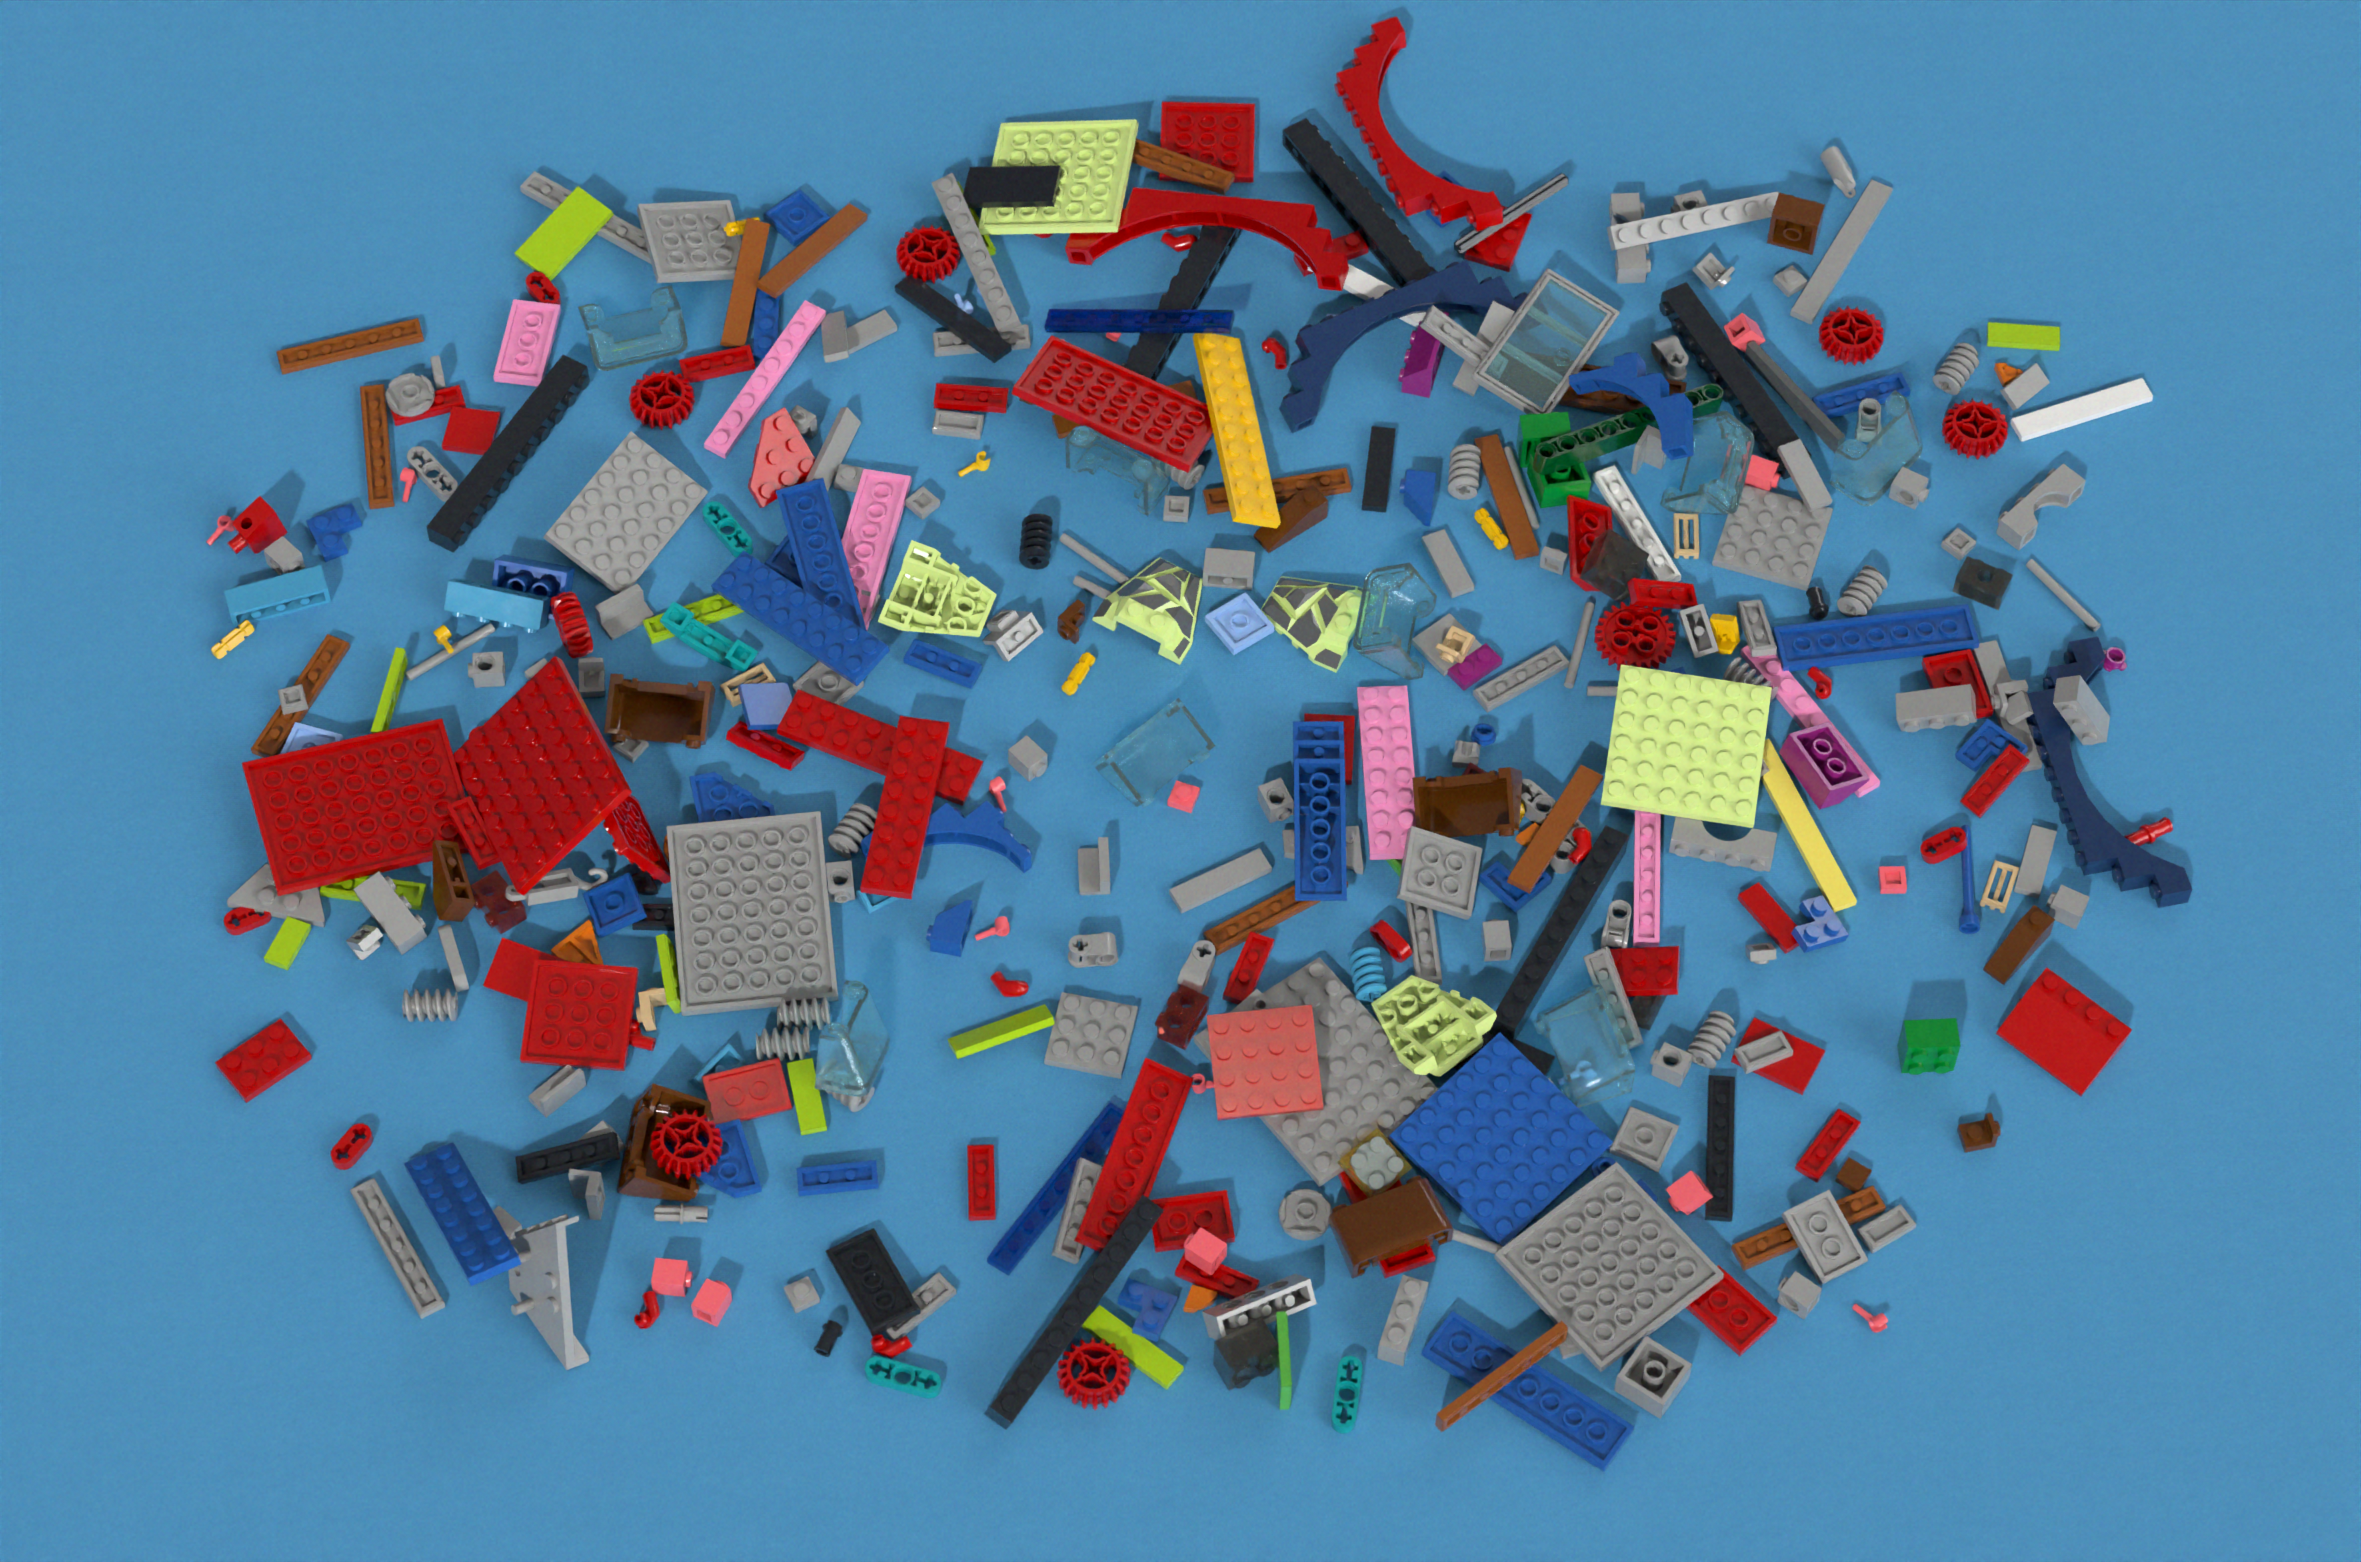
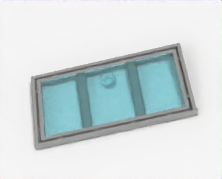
(1545, 344)

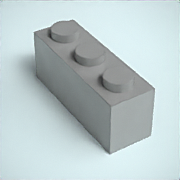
(1936, 708)
(2081, 710)
(391, 912)
(1402, 1320)

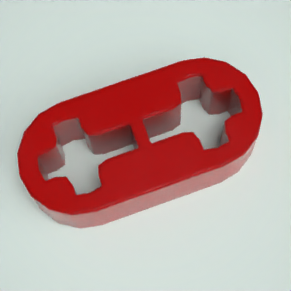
(547, 288)
(1943, 845)
(247, 918)
(1390, 941)
(353, 1148)

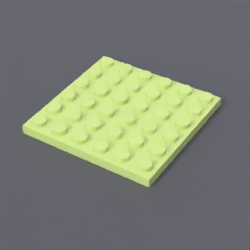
(1092, 181)
(1686, 746)

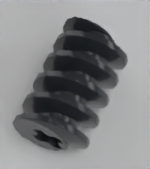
(1035, 541)

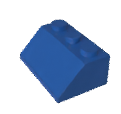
(532, 577)

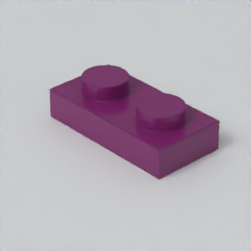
(1474, 667)

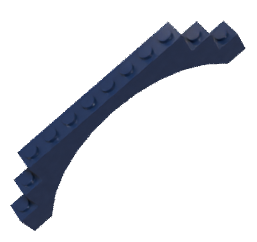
(1324, 343)
(2095, 840)

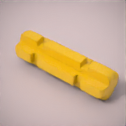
(737, 227)
(1491, 529)
(232, 639)
(1078, 673)

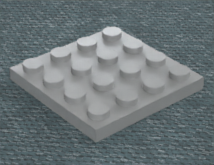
(689, 240)
(1773, 538)

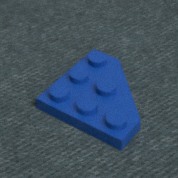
(723, 801)
(735, 1168)

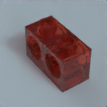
(497, 903)
(1187, 1018)

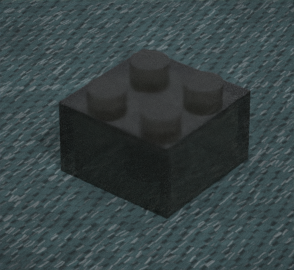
(1612, 564)
(1245, 1355)

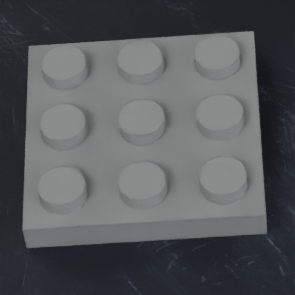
(1439, 873)
(1091, 1035)

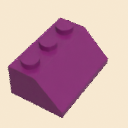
(1421, 362)
(1823, 764)

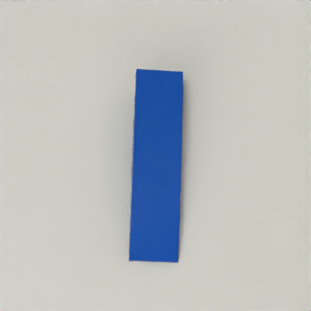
(1319, 811)

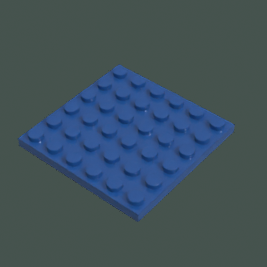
(1500, 1140)

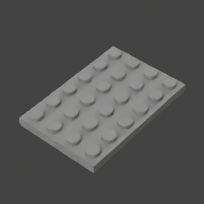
(625, 514)

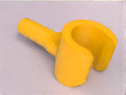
(978, 464)
(443, 634)

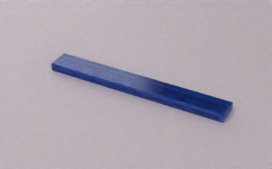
(1139, 321)
(1054, 1193)

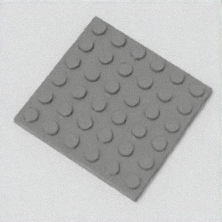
(1608, 1266)

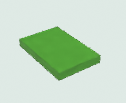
(1283, 1361)

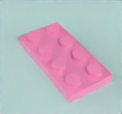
(527, 343)

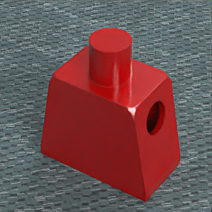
(256, 527)

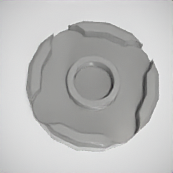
(410, 394)
(1304, 1214)

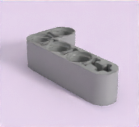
(1537, 799)

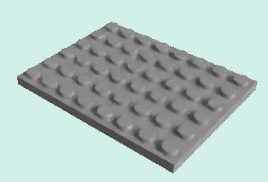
(751, 913)
(1358, 1072)

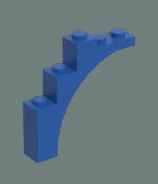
(1629, 377)
(980, 828)

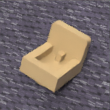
(1455, 645)
(648, 1000)

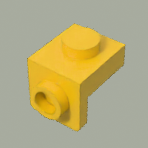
(1725, 632)

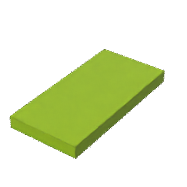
(564, 233)

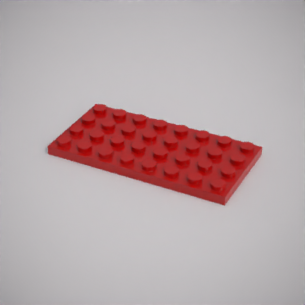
(1117, 403)

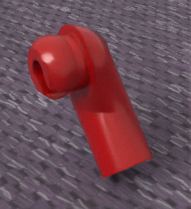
(1178, 243)
(1278, 350)
(1823, 682)
(1583, 847)
(1009, 988)
(638, 1040)
(651, 1312)
(889, 1348)

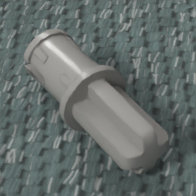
(681, 1213)

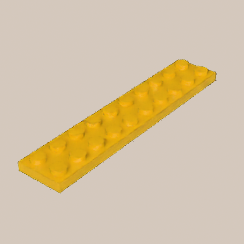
(1236, 430)

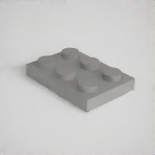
(1824, 1237)

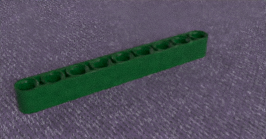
(1614, 433)

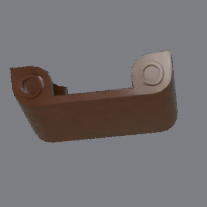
(659, 711)
(1469, 803)
(638, 1170)
(1389, 1224)

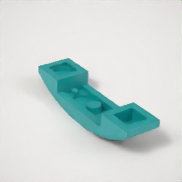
(706, 640)

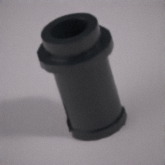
(1818, 608)
(830, 1333)

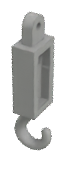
(557, 886)

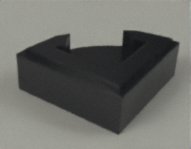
(644, 883)

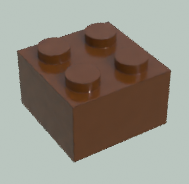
(1795, 223)

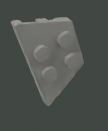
(261, 895)

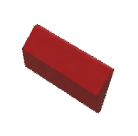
(1585, 523)

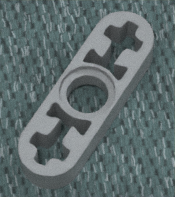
(431, 464)
(453, 958)

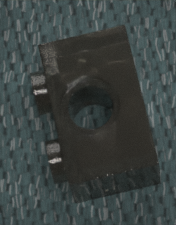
(1971, 585)

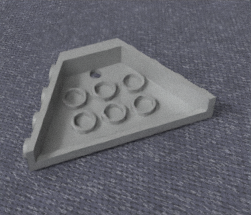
(544, 1286)

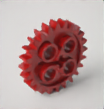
(1635, 636)

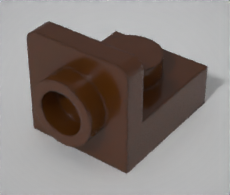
(1070, 621)
(1979, 1134)

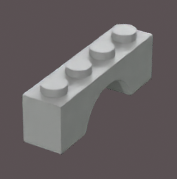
(1630, 261)
(2058, 489)
(1751, 851)

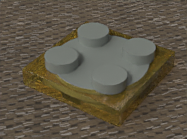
(1374, 1164)

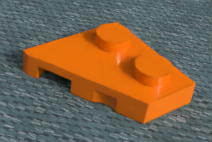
(579, 946)

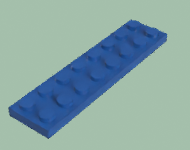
(819, 548)
(800, 618)
(1875, 637)
(462, 1214)
(1533, 1395)

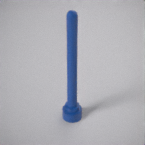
(1969, 921)

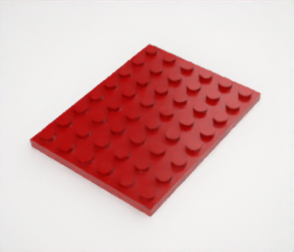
(540, 775)
(355, 805)

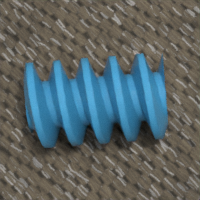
(1367, 974)

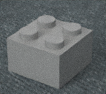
(1653, 1377)

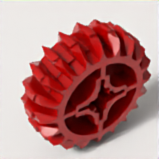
(928, 249)
(1851, 335)
(666, 405)
(1974, 429)
(571, 624)
(684, 1131)
(1107, 1359)

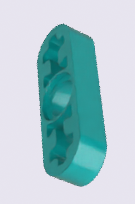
(727, 519)
(882, 1379)
(1339, 1403)

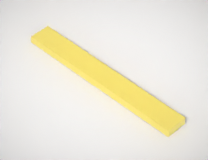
(1805, 832)

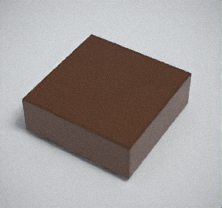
(1853, 1175)

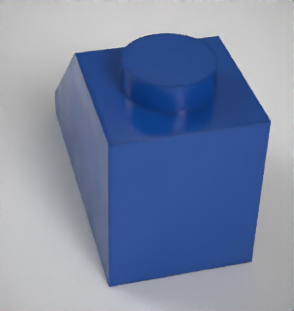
(1419, 493)
(951, 929)

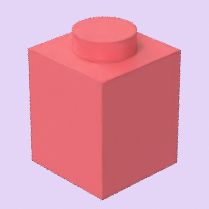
(1742, 331)
(1762, 473)
(1688, 1193)
(1205, 1250)
(671, 1277)
(712, 1302)

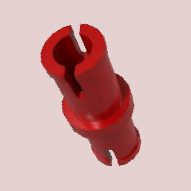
(2148, 833)

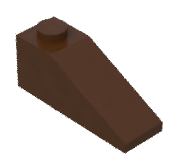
(1296, 517)
(450, 882)
(2020, 944)

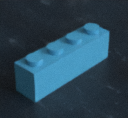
(277, 595)
(497, 604)

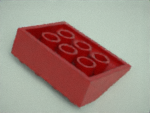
(2064, 1031)

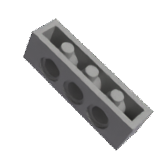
(1287, 1295)

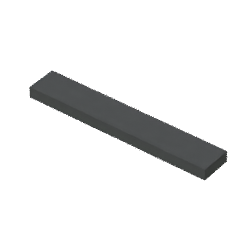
(1794, 396)

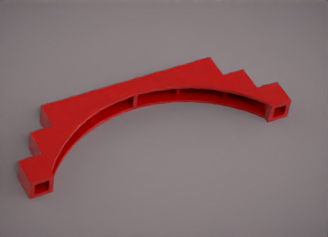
(1411, 184)
(1281, 221)

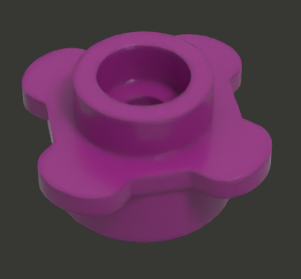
(2114, 659)

